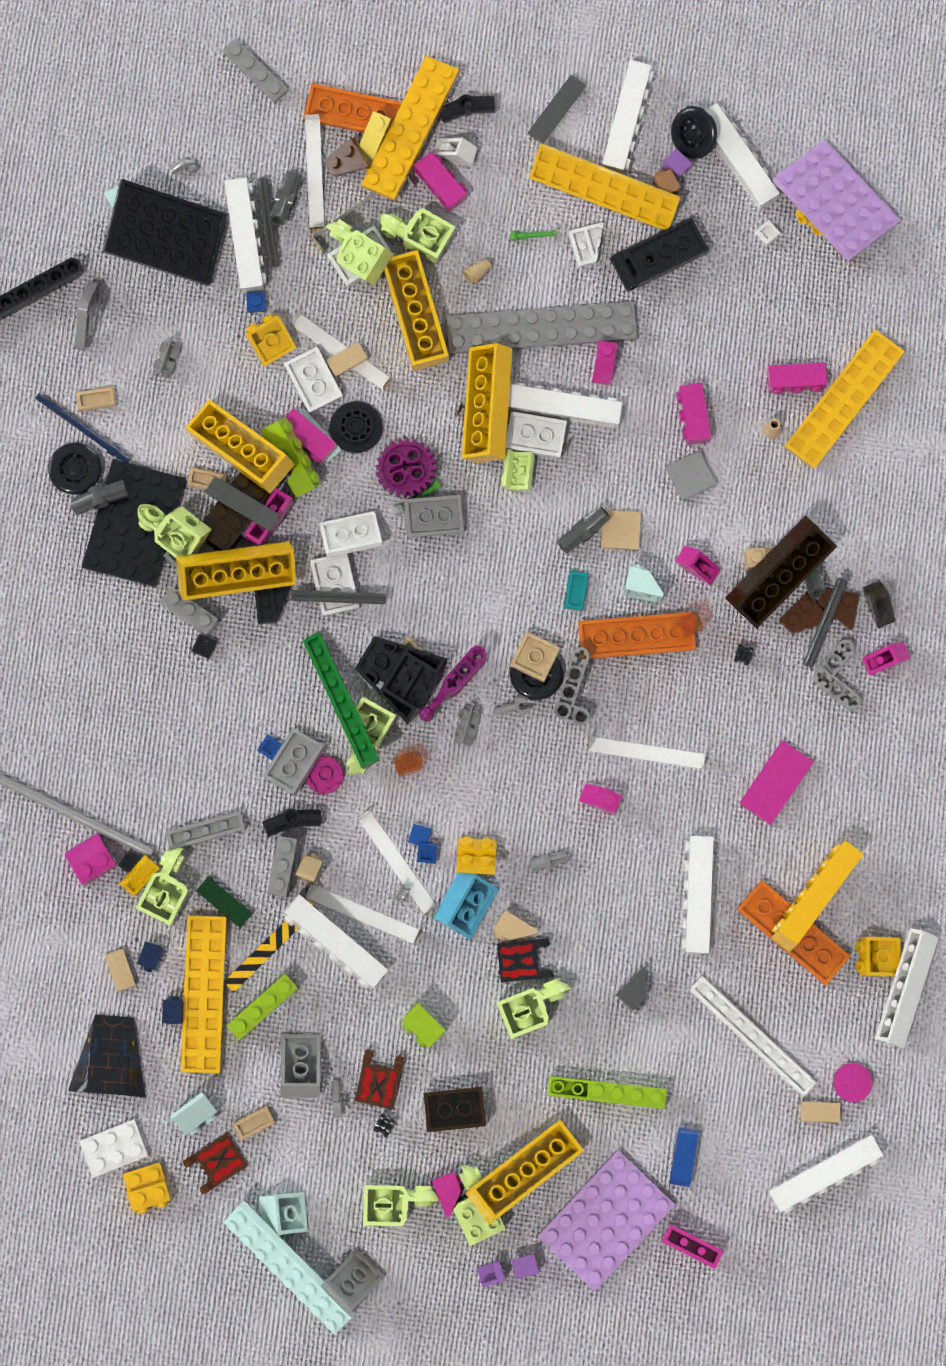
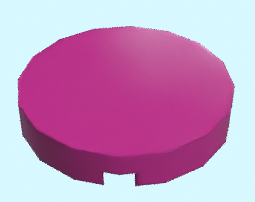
(325, 776)
(852, 1082)

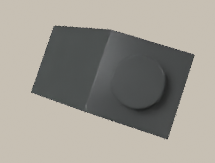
(634, 991)

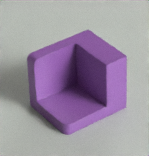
(677, 163)
(525, 1266)
(490, 1274)

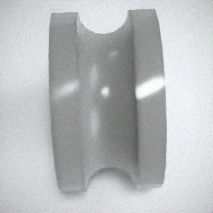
(402, 893)

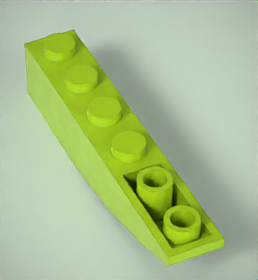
(607, 1092)

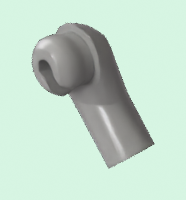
(183, 164)

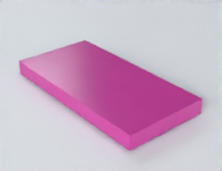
(776, 782)

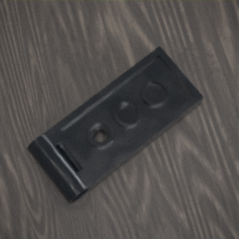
(666, 249)

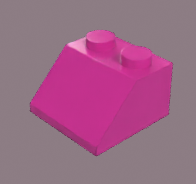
(90, 860)

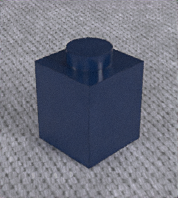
(150, 957)
(172, 1010)

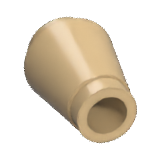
(476, 271)
(772, 432)

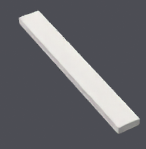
(752, 1036)

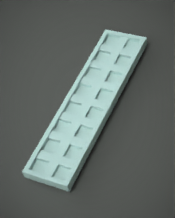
(287, 1266)

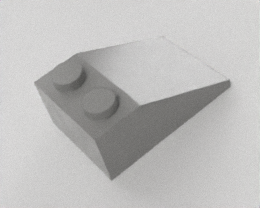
(300, 1066)

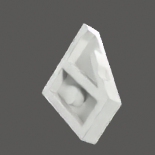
(586, 244)

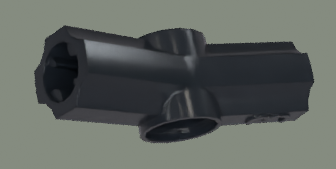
(479, 105)
(279, 823)

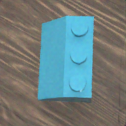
(466, 904)

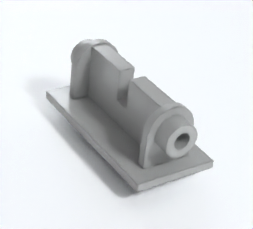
(168, 350)
(469, 716)

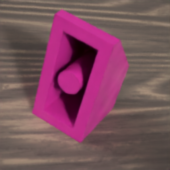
(604, 362)
(697, 564)
(886, 658)
(600, 798)
(448, 1191)

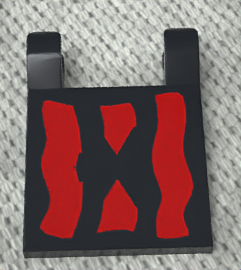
(520, 962)

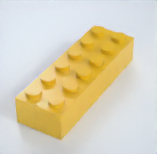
(415, 311)
(487, 403)
(239, 446)
(236, 570)
(819, 892)
(524, 1172)

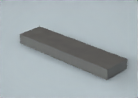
(556, 109)
(242, 504)

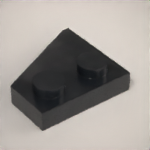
(270, 604)

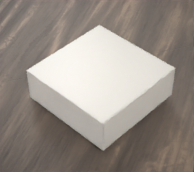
(767, 232)

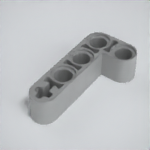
(575, 684)

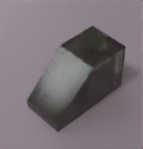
(879, 603)

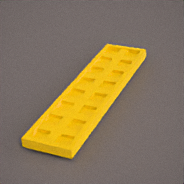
(410, 128)
(604, 187)
(844, 399)
(203, 994)

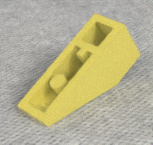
(374, 135)

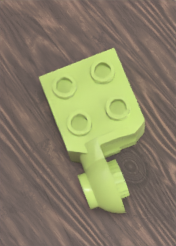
(423, 233)
(359, 252)
(177, 532)
(377, 724)
(164, 894)
(527, 1009)
(390, 1203)
(469, 1217)

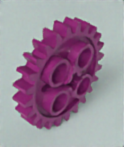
(409, 484)

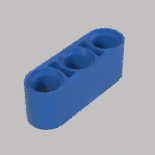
(684, 1157)

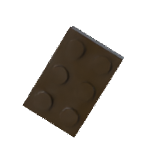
(454, 1109)

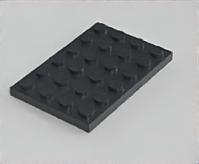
(164, 232)
(117, 541)

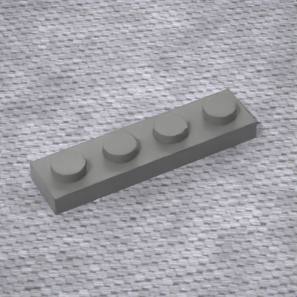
(255, 71)
(205, 830)

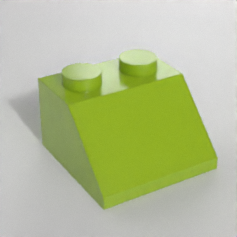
(423, 1026)

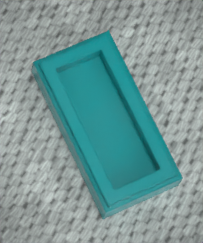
(576, 590)

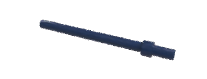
(112, 449)

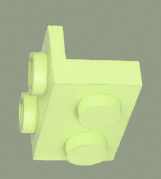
(518, 470)

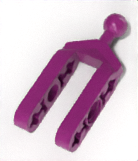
(427, 713)

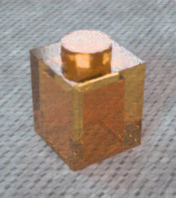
(690, 625)
(408, 763)

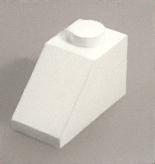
(455, 150)

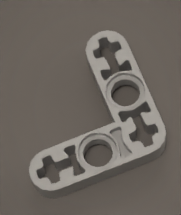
(83, 314)
(830, 674)

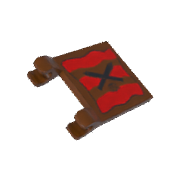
(377, 1083)
(218, 1160)

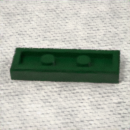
(224, 902)

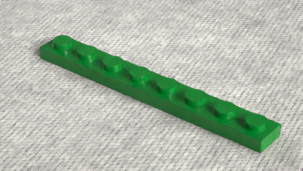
(341, 700)

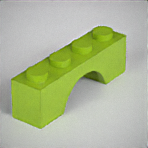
(303, 475)
(262, 1007)

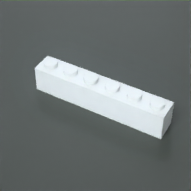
(626, 116)
(741, 161)
(244, 237)
(564, 405)
(698, 895)
(334, 942)
(907, 988)
(825, 1173)

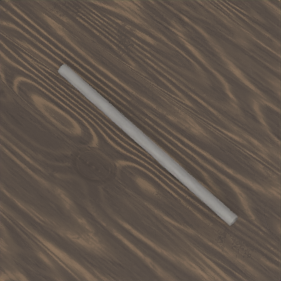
(76, 816)

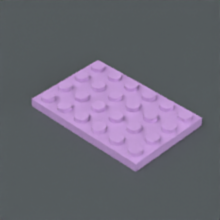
(836, 200)
(606, 1220)

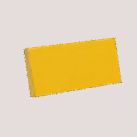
(139, 876)

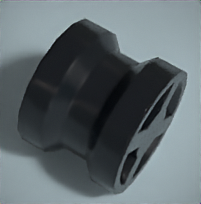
(743, 654)
(384, 1125)

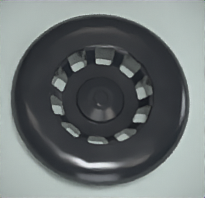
(699, 132)
(356, 427)
(74, 468)
(542, 692)

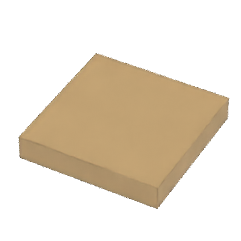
(621, 531)
(535, 657)

